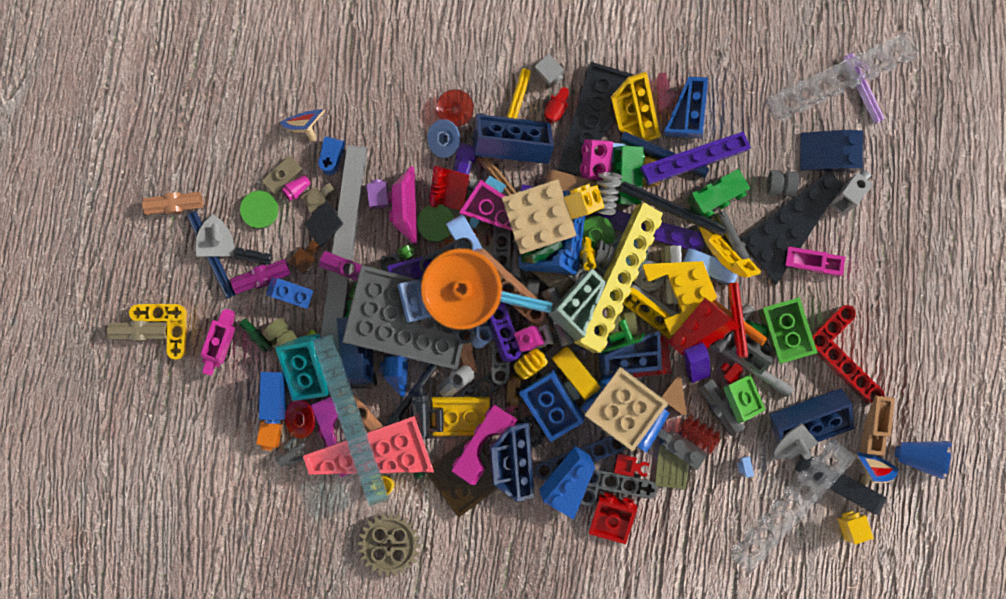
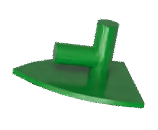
(625, 333)

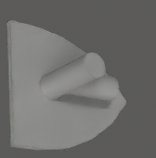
(214, 239)
(794, 443)

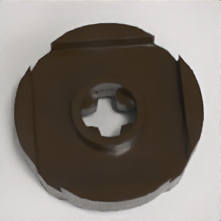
(513, 386)

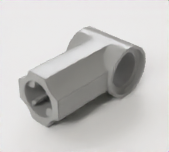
(456, 381)

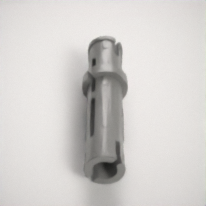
(719, 344)

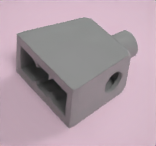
(852, 192)

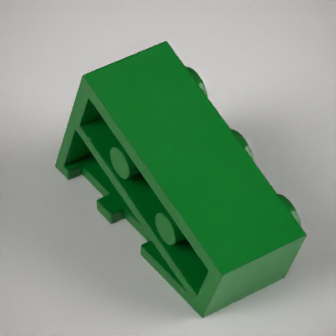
(719, 194)

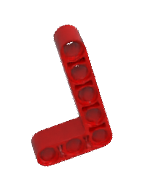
(841, 357)

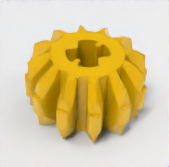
(530, 364)

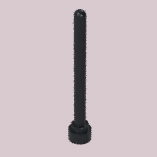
(395, 417)

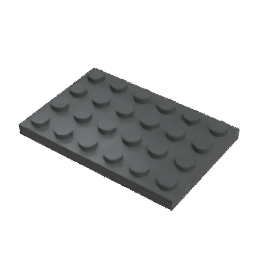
(380, 323)

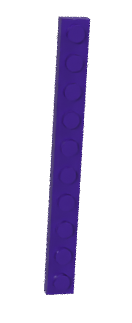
(664, 234)

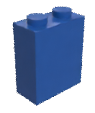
(272, 397)

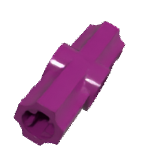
(337, 265)
(260, 276)

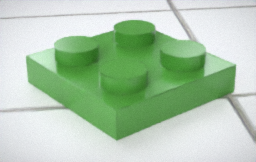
(744, 398)

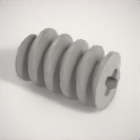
(609, 191)

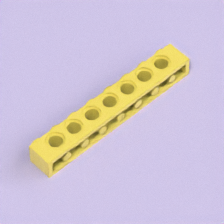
(652, 219)

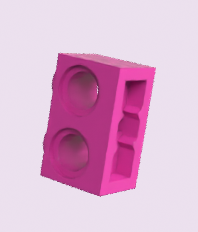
(601, 159)

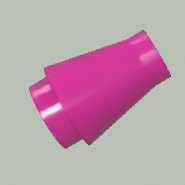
(294, 188)

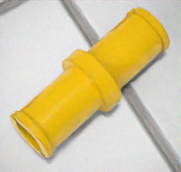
(587, 254)

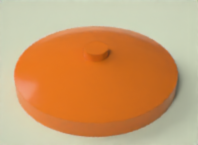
(461, 289)

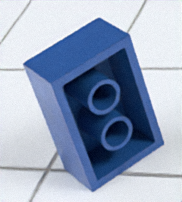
(552, 405)

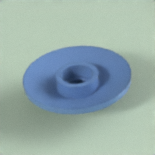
(437, 138)

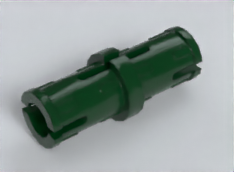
(255, 335)

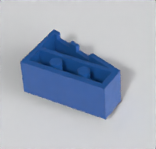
(689, 113)
(568, 483)

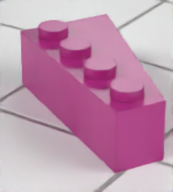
(487, 205)

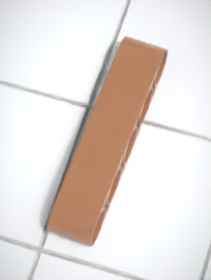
(518, 288)

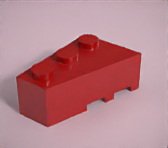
(704, 325)

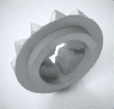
(645, 285)

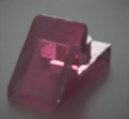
(664, 98)

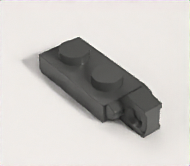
(683, 448)

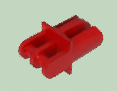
(556, 106)

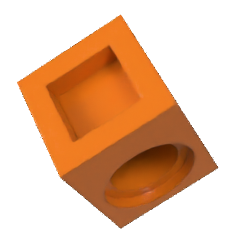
(269, 435)

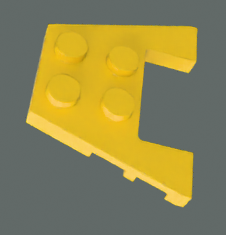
(690, 286)

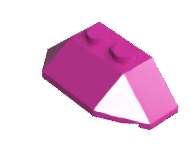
(404, 205)

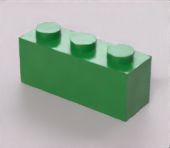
(628, 164)

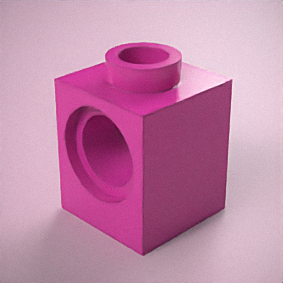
(529, 338)

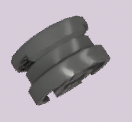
(604, 254)

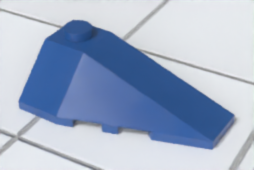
(396, 373)

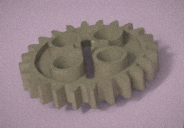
(389, 562)

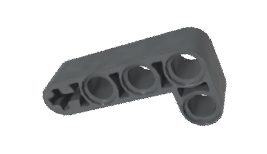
(618, 486)

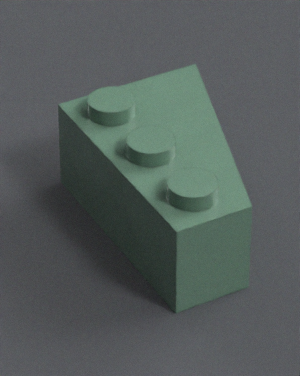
(578, 304)

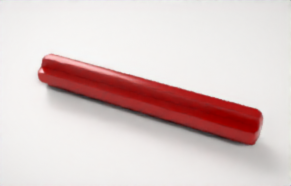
(737, 316)

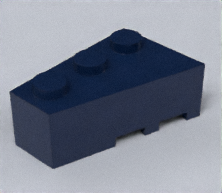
(634, 357)
(356, 359)

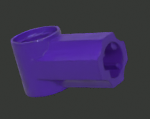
(464, 158)

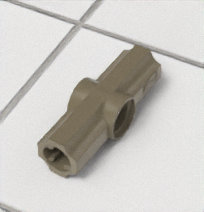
(137, 331)

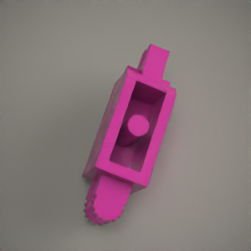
(218, 341)

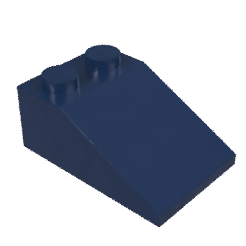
(831, 151)

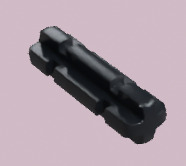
(253, 256)

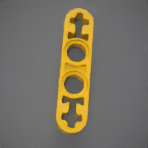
(649, 317)

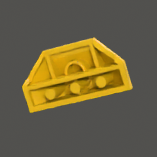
(635, 108)

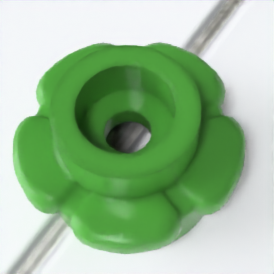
(406, 251)

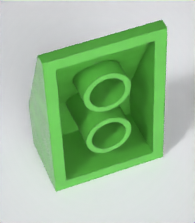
(788, 330)

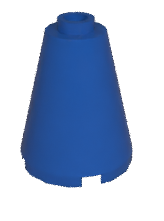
(926, 456)

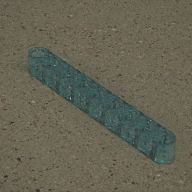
(350, 419)

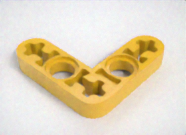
(172, 322)

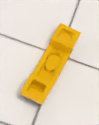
(727, 256)

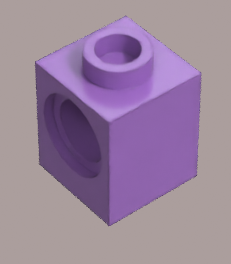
(378, 194)

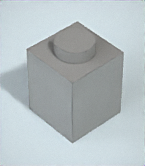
(549, 71)

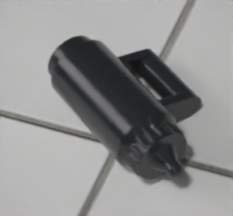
(422, 411)

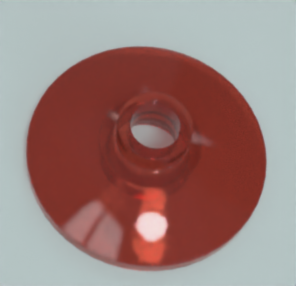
(458, 99)

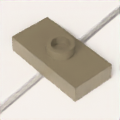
(282, 174)

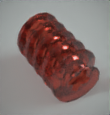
(700, 433)

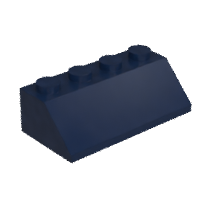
(512, 139)
(821, 416)

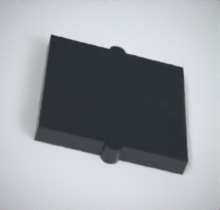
(323, 223)

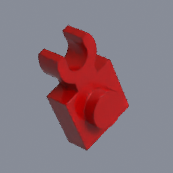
(627, 465)

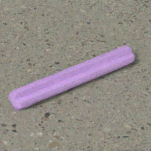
(867, 96)

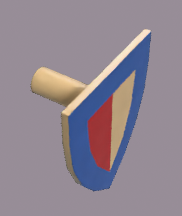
(303, 123)
(876, 469)

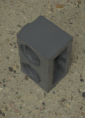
(758, 356)

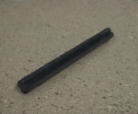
(672, 208)

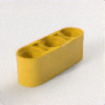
(576, 373)

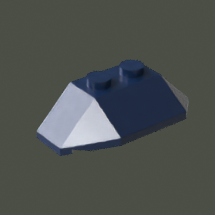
(513, 463)

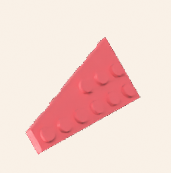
(395, 447)

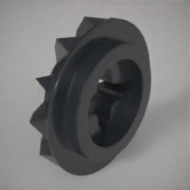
(535, 440)

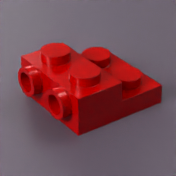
(613, 518)

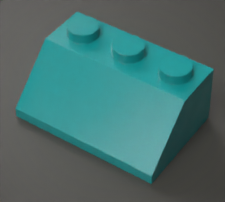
(302, 368)

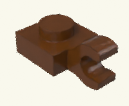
(303, 258)

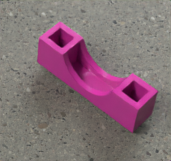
(326, 416)
(469, 464)

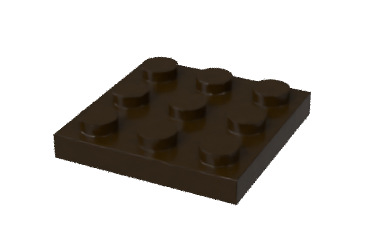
(454, 489)

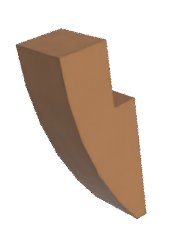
(877, 426)

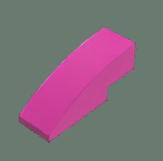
(815, 261)

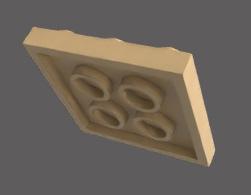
(539, 216)
(626, 409)

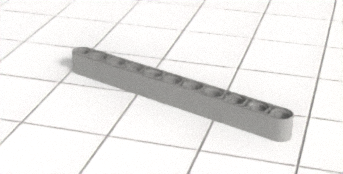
(345, 237)

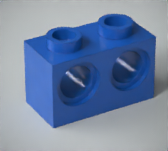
(289, 292)

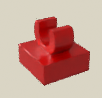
(732, 373)

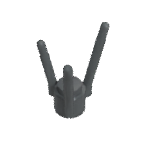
(286, 456)

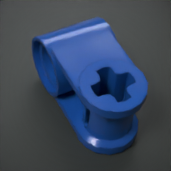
(331, 151)

